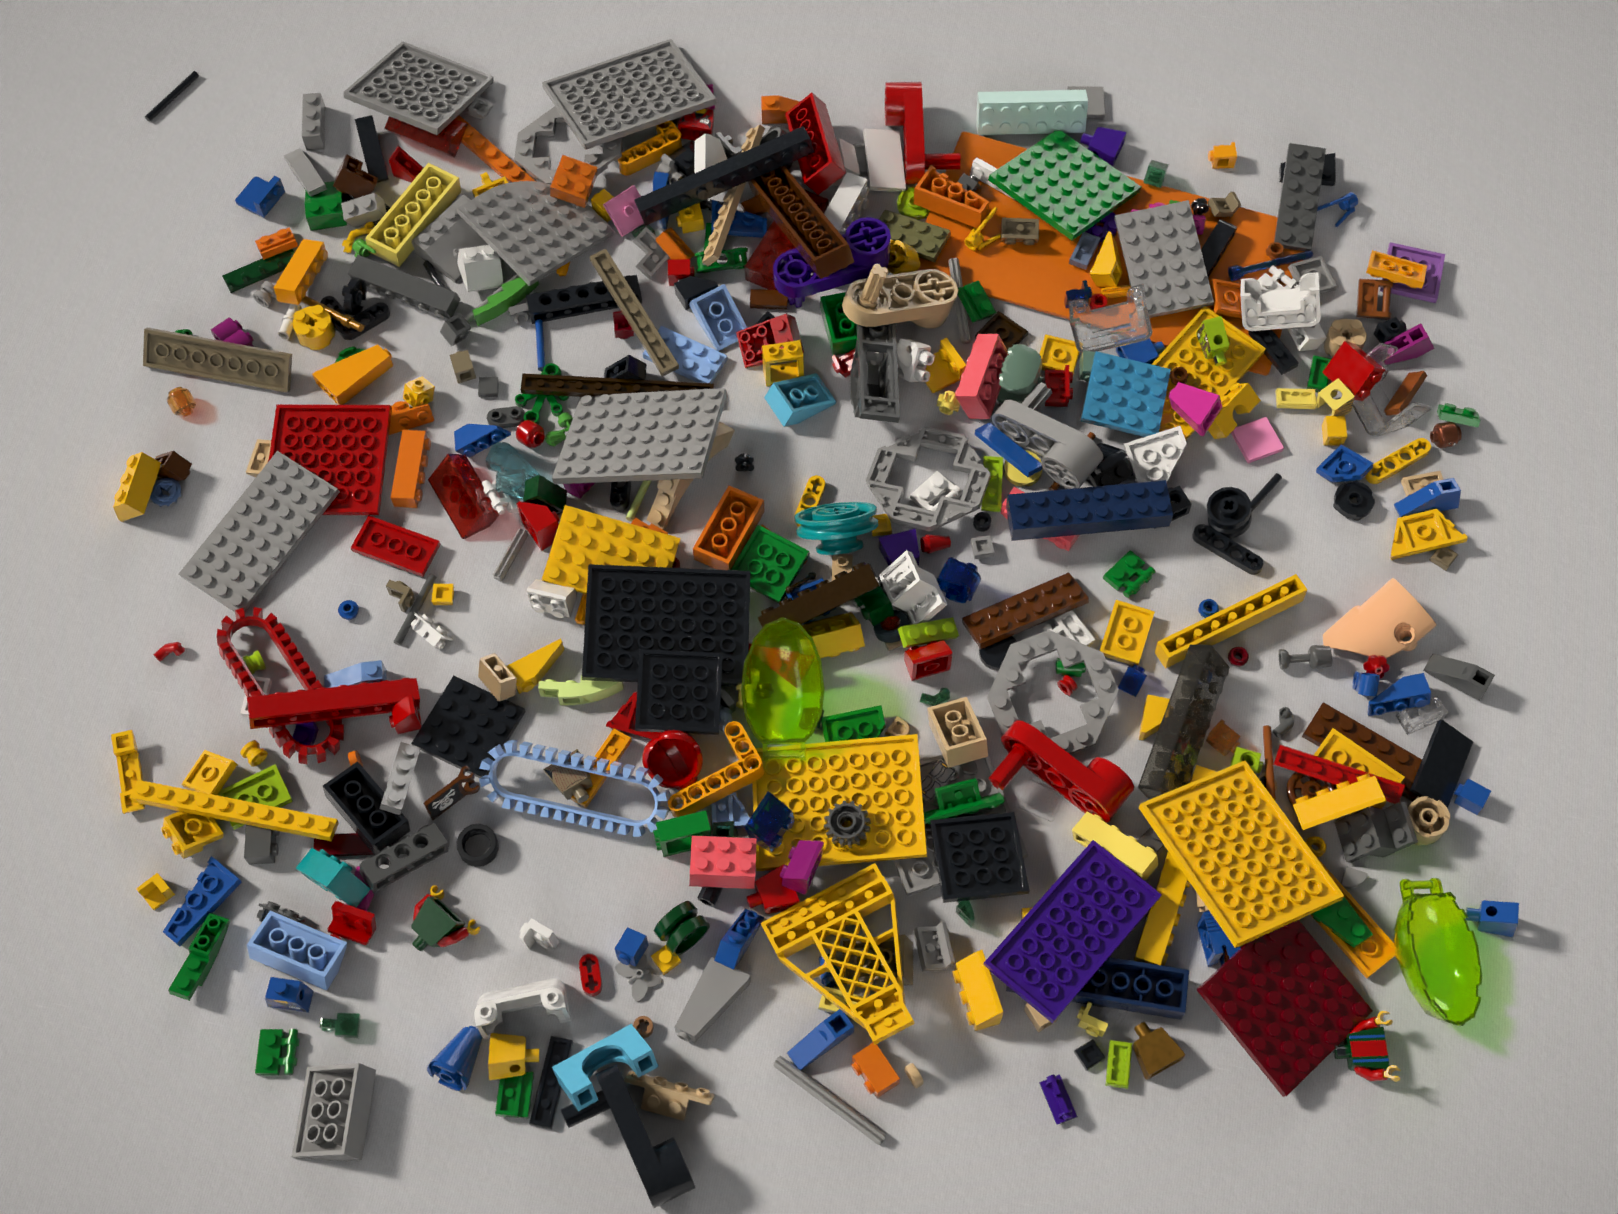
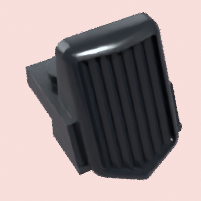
(1112, 468)

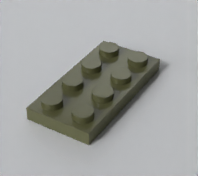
(922, 236)

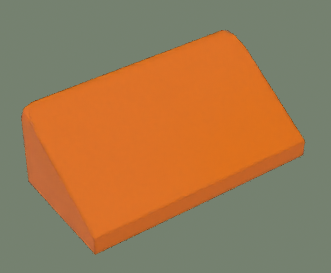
(674, 245)

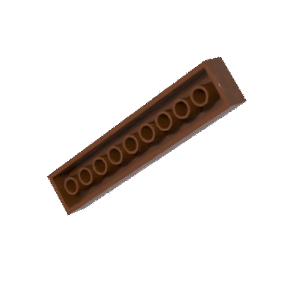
(802, 222)

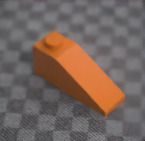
(775, 108)

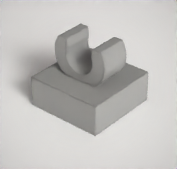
(519, 310)

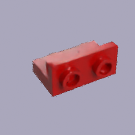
(352, 923)

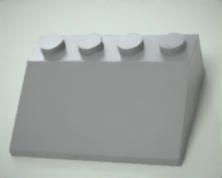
(443, 236)
(334, 1112)

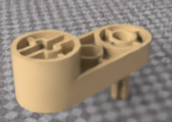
(910, 296)

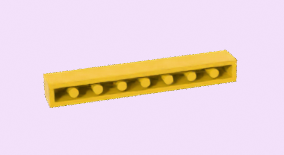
(1232, 620)

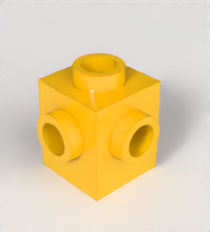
(418, 392)

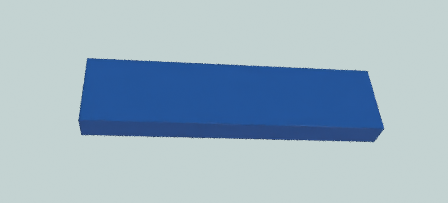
(1008, 449)

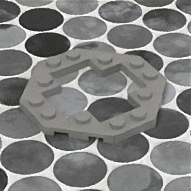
(540, 167)
(948, 508)
(1070, 654)

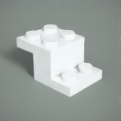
(912, 589)

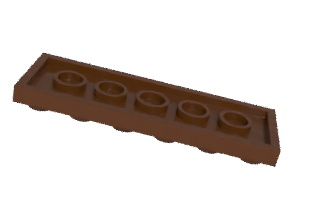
(1025, 610)
(1382, 748)

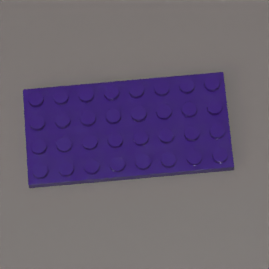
(1072, 931)

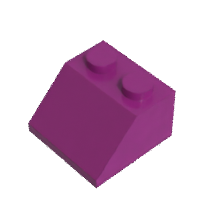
(802, 866)

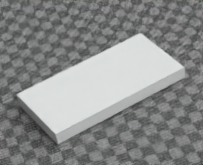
(884, 160)

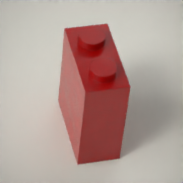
(1354, 370)

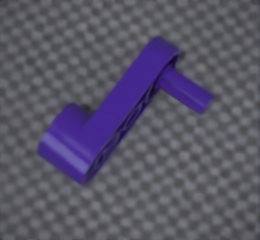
(869, 245)

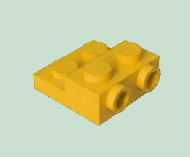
(190, 832)

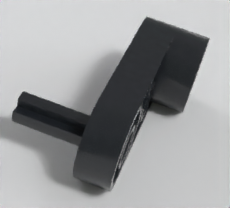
(659, 1167)

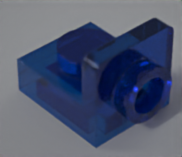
(1074, 294)
(1133, 680)

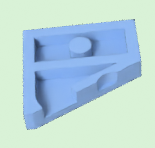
(730, 809)

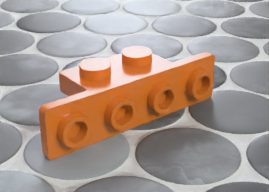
(405, 418)

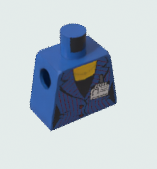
(285, 994)

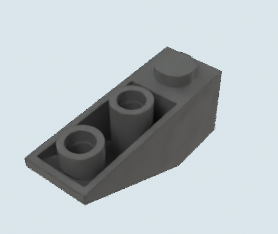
(1460, 674)

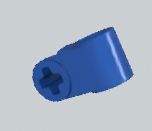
(1366, 683)

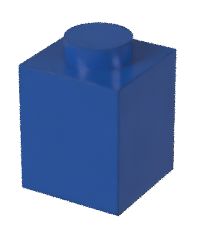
(1471, 796)
(631, 947)

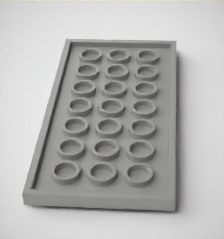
(259, 533)

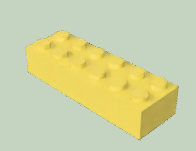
(412, 212)

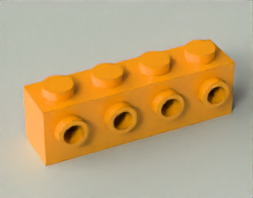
(300, 272)

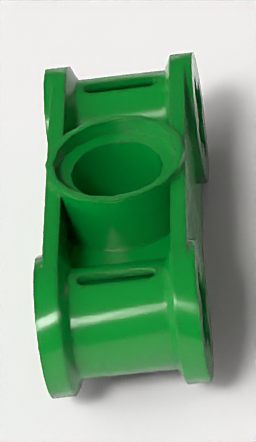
(733, 260)

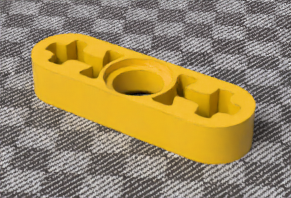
(808, 493)

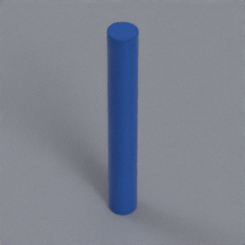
(540, 344)

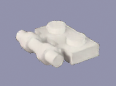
(1271, 283)
(504, 501)
(1072, 628)

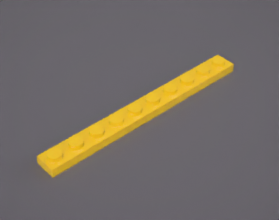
(234, 810)

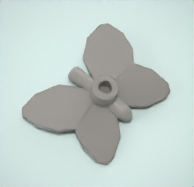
(640, 975)

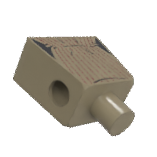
(570, 781)

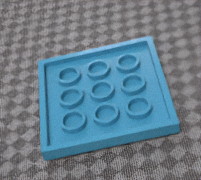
(1125, 395)

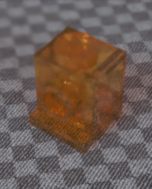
(1217, 741)

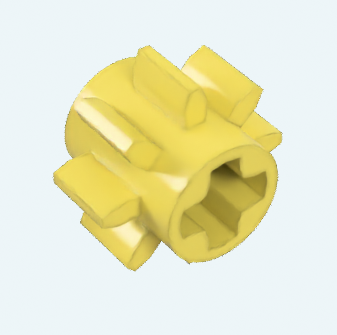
(948, 403)

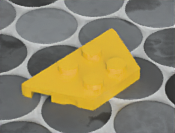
(1424, 533)

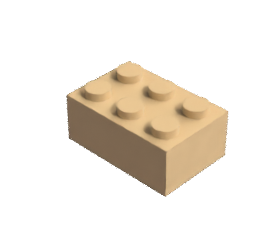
(957, 732)

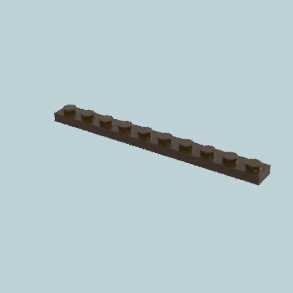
(596, 386)

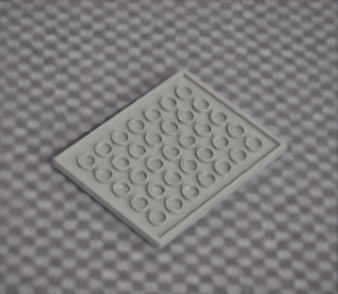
(628, 93)
(640, 436)

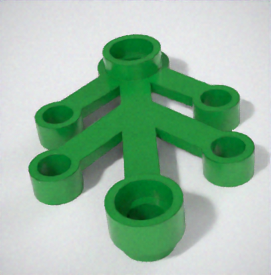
(534, 413)

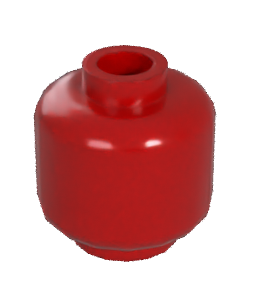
(530, 434)

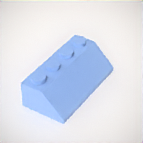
(297, 950)

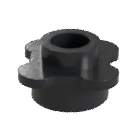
(744, 462)

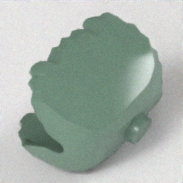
(1019, 373)

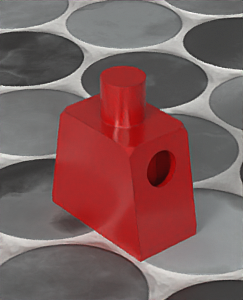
(772, 894)

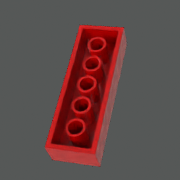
(825, 164)

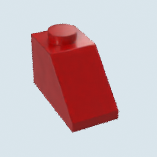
(405, 715)

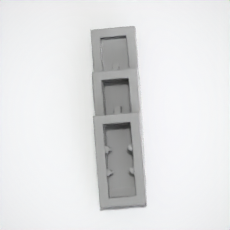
(305, 172)

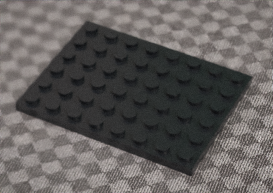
(664, 611)

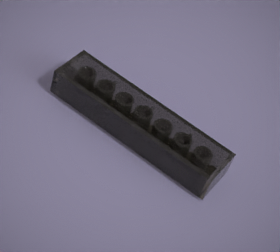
(1185, 722)

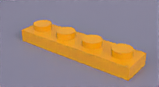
(612, 750)

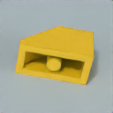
(1152, 715)

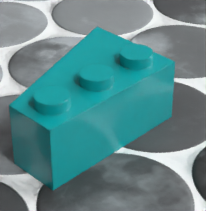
(333, 876)

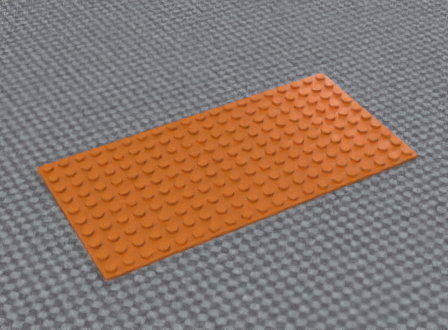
(1041, 272)

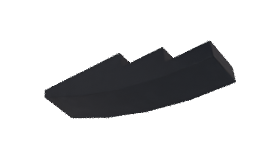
(371, 148)

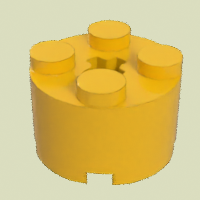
(902, 258)
(313, 327)

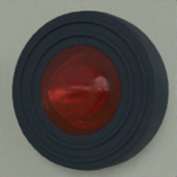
(888, 629)

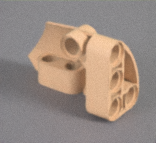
(1381, 624)

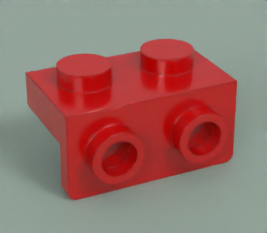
(1059, 383)

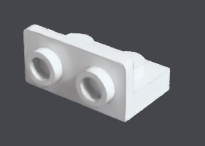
(534, 930)

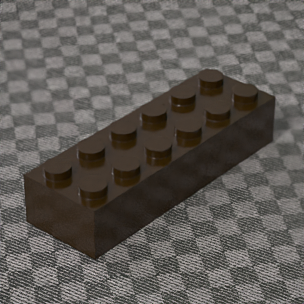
(824, 598)

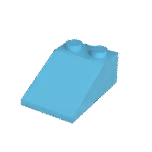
(798, 399)

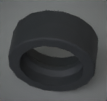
(470, 831)

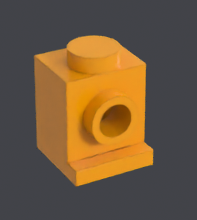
(1223, 156)

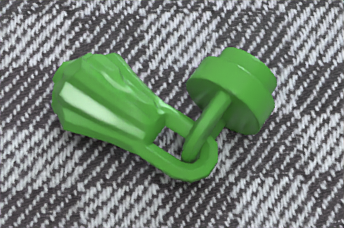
(555, 437)

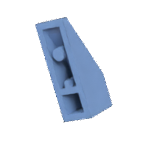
(362, 672)

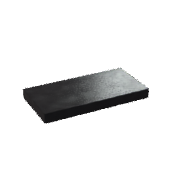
(1442, 763)

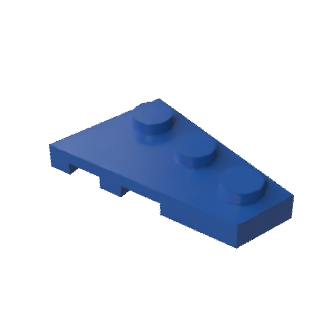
(743, 224)

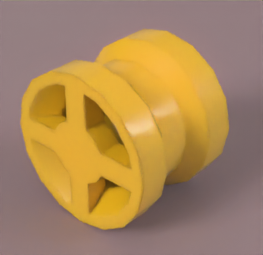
(254, 753)

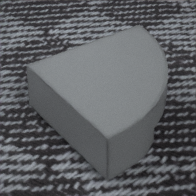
(1352, 878)

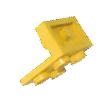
(946, 367)

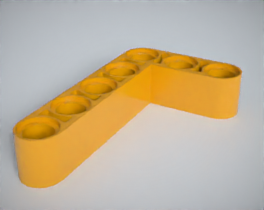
(721, 777)

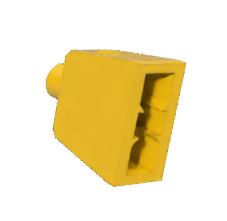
(509, 1056)

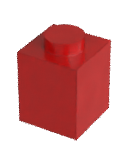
(679, 269)

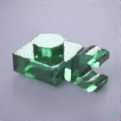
(345, 1025)

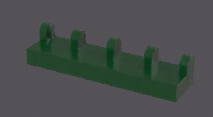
(257, 271)

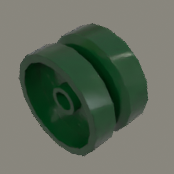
(681, 928)

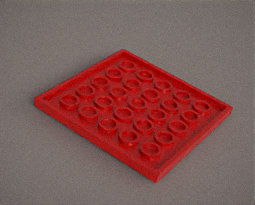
(340, 446)

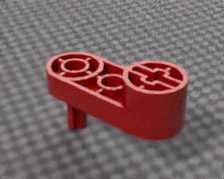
(905, 109)
(1096, 788)

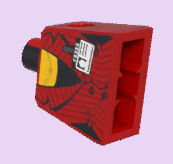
(696, 124)

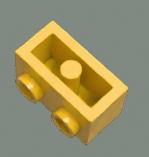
(690, 219)

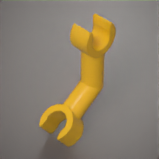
(355, 233)

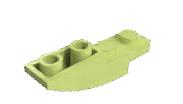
(579, 693)

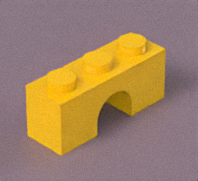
(1242, 400)

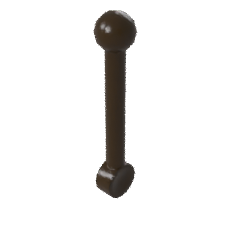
(811, 576)

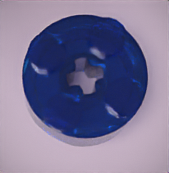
(959, 580)

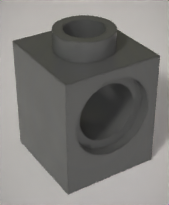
(455, 329)

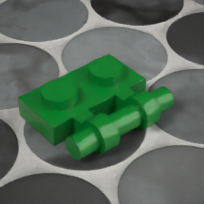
(1124, 570)
(270, 1052)

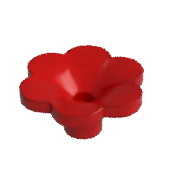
(1376, 663)

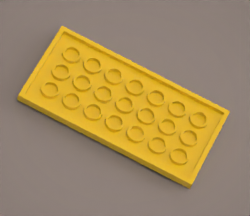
(1202, 372)

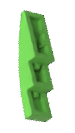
(512, 294)

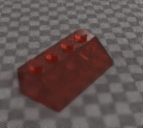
(445, 142)
(462, 495)

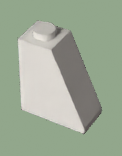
(708, 152)

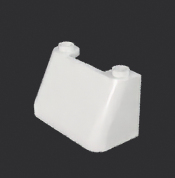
(1280, 307)
(493, 1004)

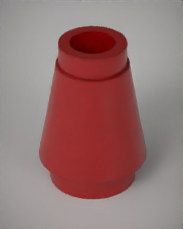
(934, 543)

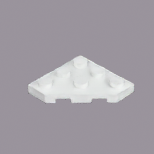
(1156, 455)

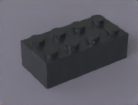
(358, 802)

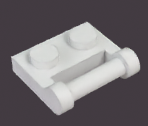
(932, 490)

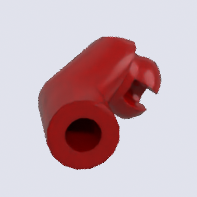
(168, 648)

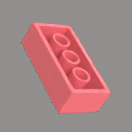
(980, 379)

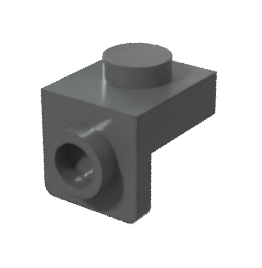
(969, 182)

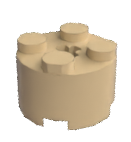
(1344, 330)
(1436, 819)

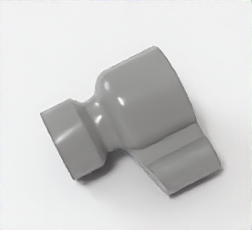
(668, 166)

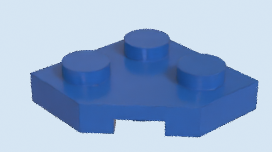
(1344, 466)

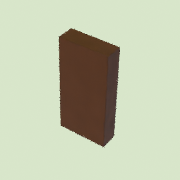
(767, 299)

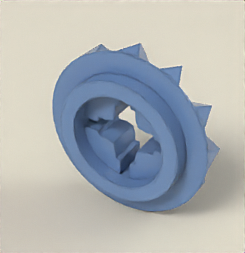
(166, 484)

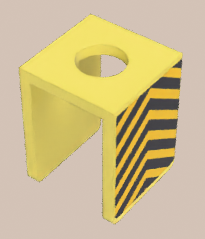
(1339, 407)

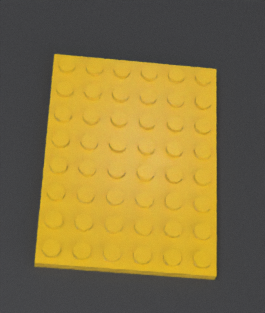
(872, 772)
(1240, 853)

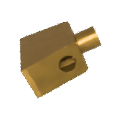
(1155, 1050)

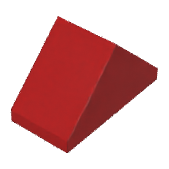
(404, 166)

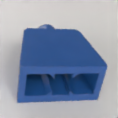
(1141, 351)
(1495, 917)

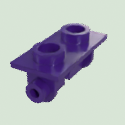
(1058, 1099)

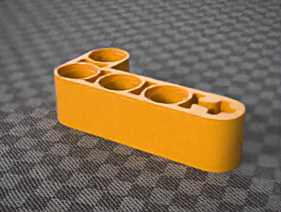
(650, 151)

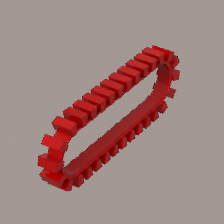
(297, 664)

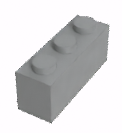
(313, 121)

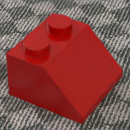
(539, 523)
(928, 659)

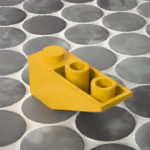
(1107, 266)

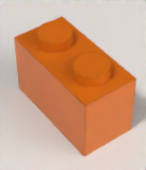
(875, 1070)

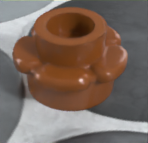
(1275, 247)

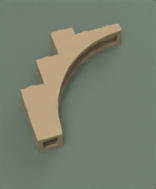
(672, 490)

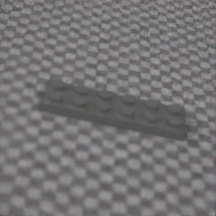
(1299, 196)

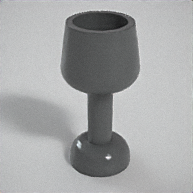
(1318, 657)

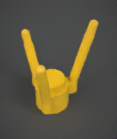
(975, 238)

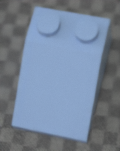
(718, 316)

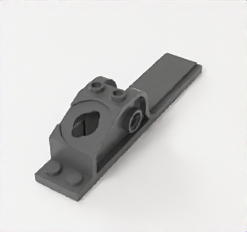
(871, 400)

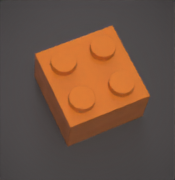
(573, 181)

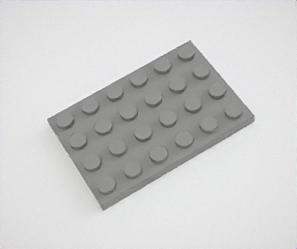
(1166, 257)

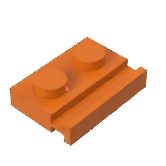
(276, 243)

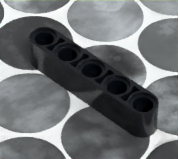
(1217, 244)

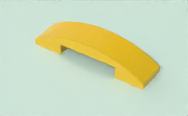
(128, 767)

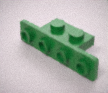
(960, 799)

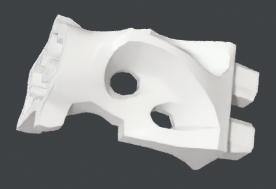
(911, 362)

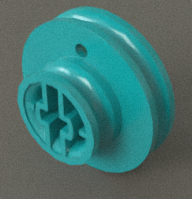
(837, 526)

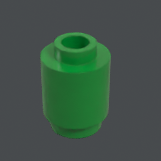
(1073, 671)

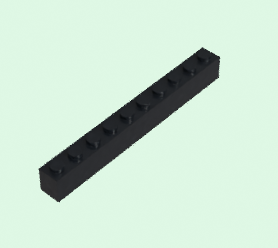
(724, 175)

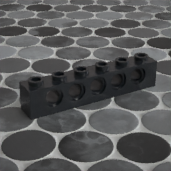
(575, 300)

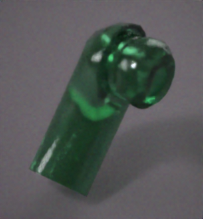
(940, 698)

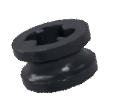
(1199, 206)
(982, 515)

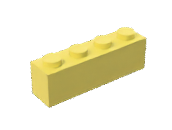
(1125, 848)

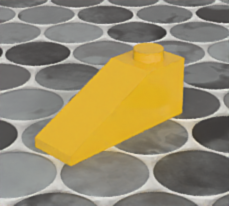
(534, 666)

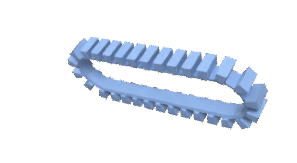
(573, 816)

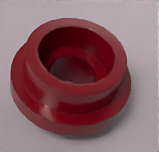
(1240, 651)

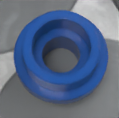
(1208, 603)
(352, 613)

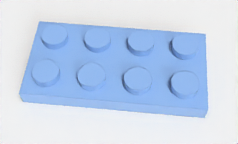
(694, 359)

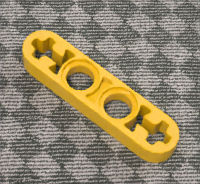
(1398, 461)

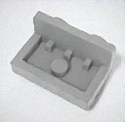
(934, 947)

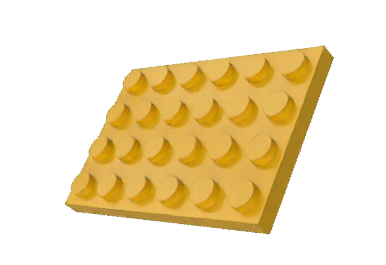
(600, 540)

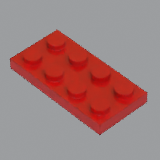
(395, 546)

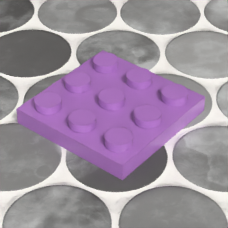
(1433, 273)

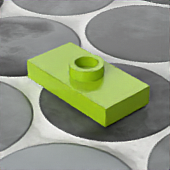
(1118, 1064)

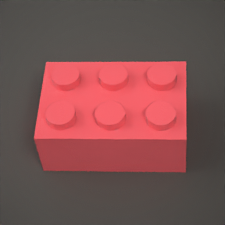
(723, 862)

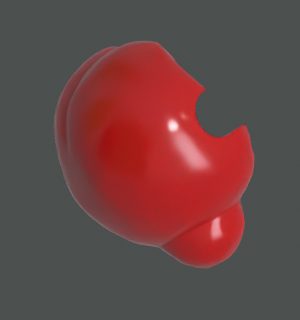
(674, 758)

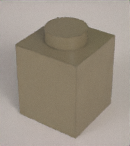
(462, 366)

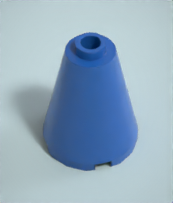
(457, 1059)

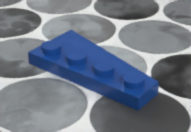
(208, 894)

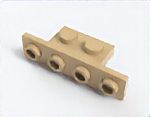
(668, 1097)

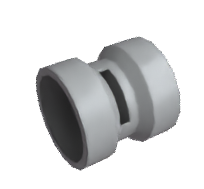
(265, 294)

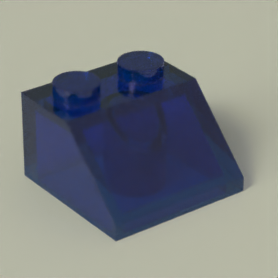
(770, 822)

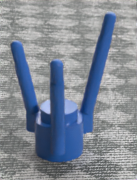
(1346, 202)

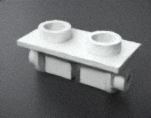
(425, 625)

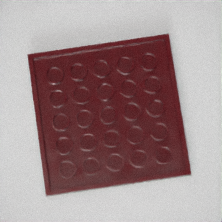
(1285, 1003)

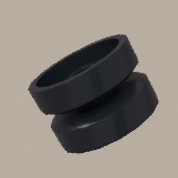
(1229, 511)

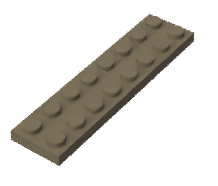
(217, 359)

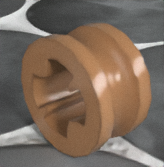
(645, 1019)

